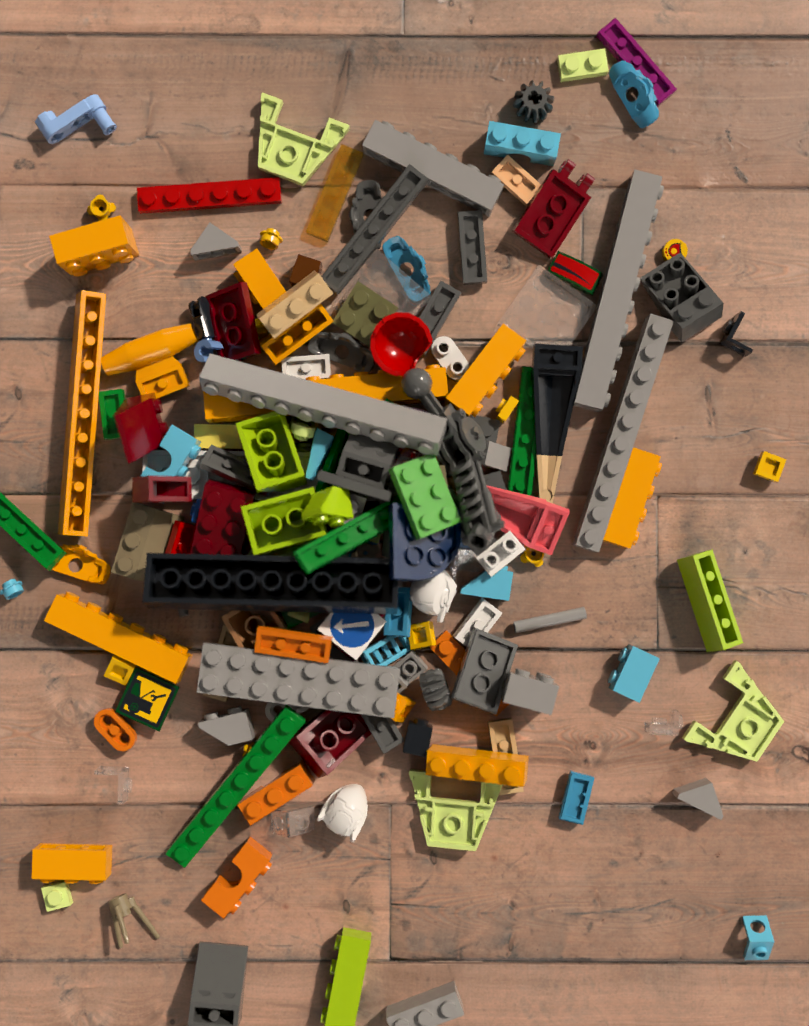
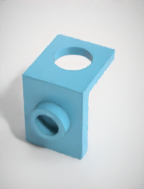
(758, 944)

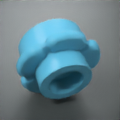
(12, 589)

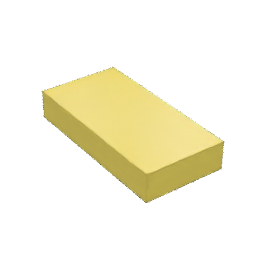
(218, 435)

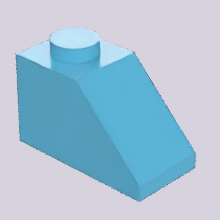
(490, 587)

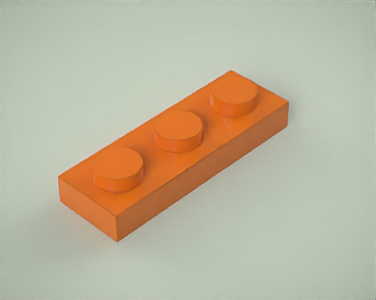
(293, 644)

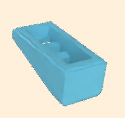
(320, 448)
(382, 643)

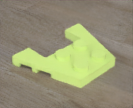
(290, 152)
(747, 726)
(453, 821)

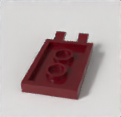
(554, 209)

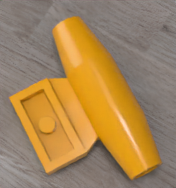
(153, 360)

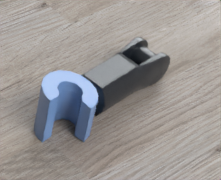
(204, 329)

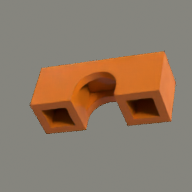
(276, 793)
(224, 894)

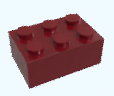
(220, 519)

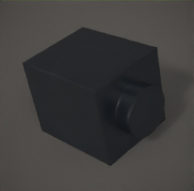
(418, 737)

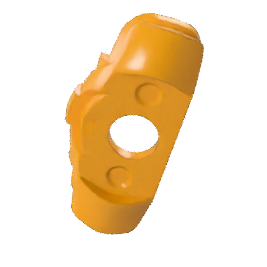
(93, 570)

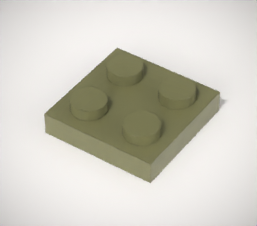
(363, 312)

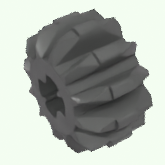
(540, 97)
(435, 689)

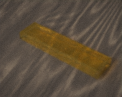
(334, 193)

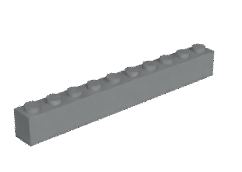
(617, 290)
(323, 404)
(622, 433)

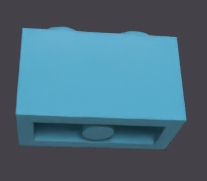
(633, 672)

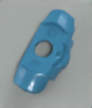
(644, 109)
(400, 252)

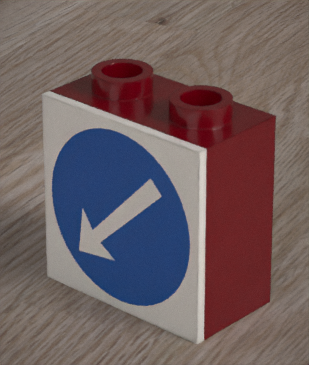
(351, 631)

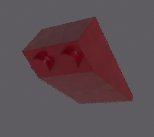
(140, 425)
(329, 739)

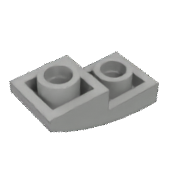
(410, 668)

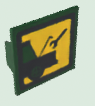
(147, 699)

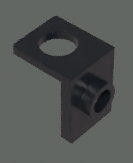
(729, 330)

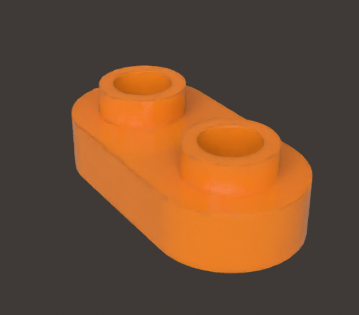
(114, 731)

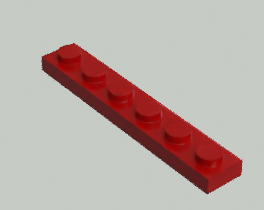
(209, 195)

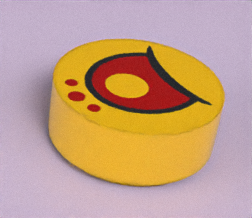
(674, 247)

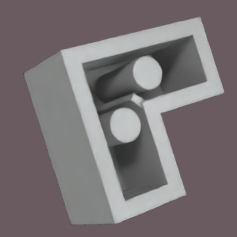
(530, 691)

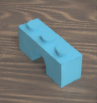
(508, 139)
(181, 448)

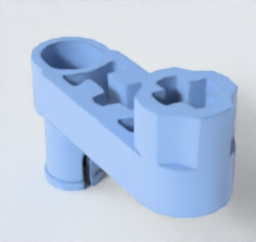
(57, 128)

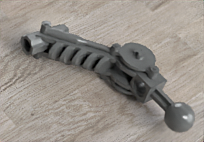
(461, 454)

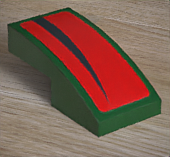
(575, 272)

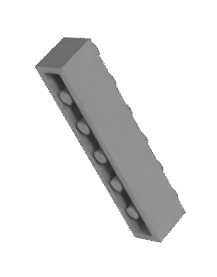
(444, 171)

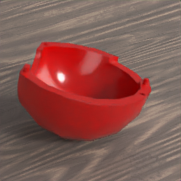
(399, 342)

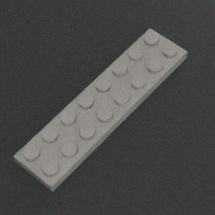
(298, 682)

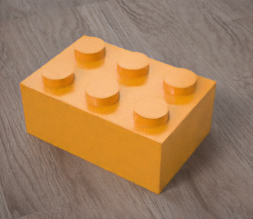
(94, 246)

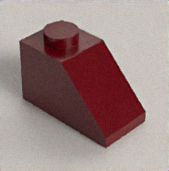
(161, 489)

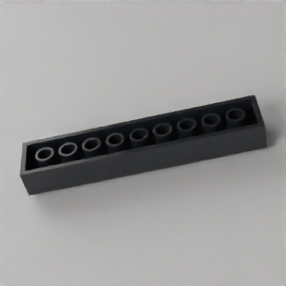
(268, 584)

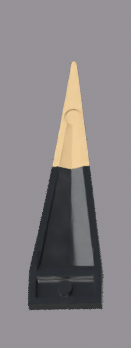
(554, 389)

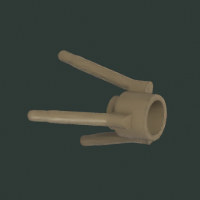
(120, 908)

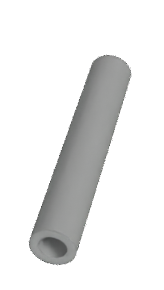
(550, 620)

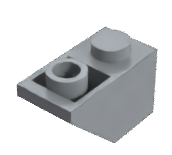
(230, 727)

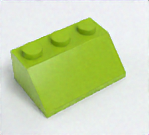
(271, 453)
(279, 523)

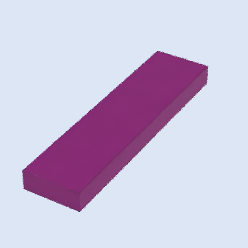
(626, 49)

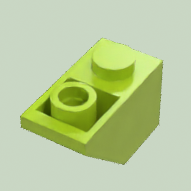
(329, 507)

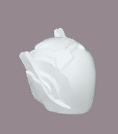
(434, 595)
(345, 811)

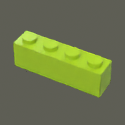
(709, 601)
(348, 978)

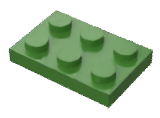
(424, 496)

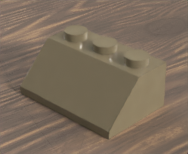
(144, 533)

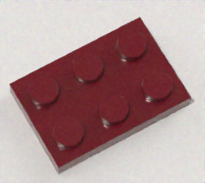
(234, 322)

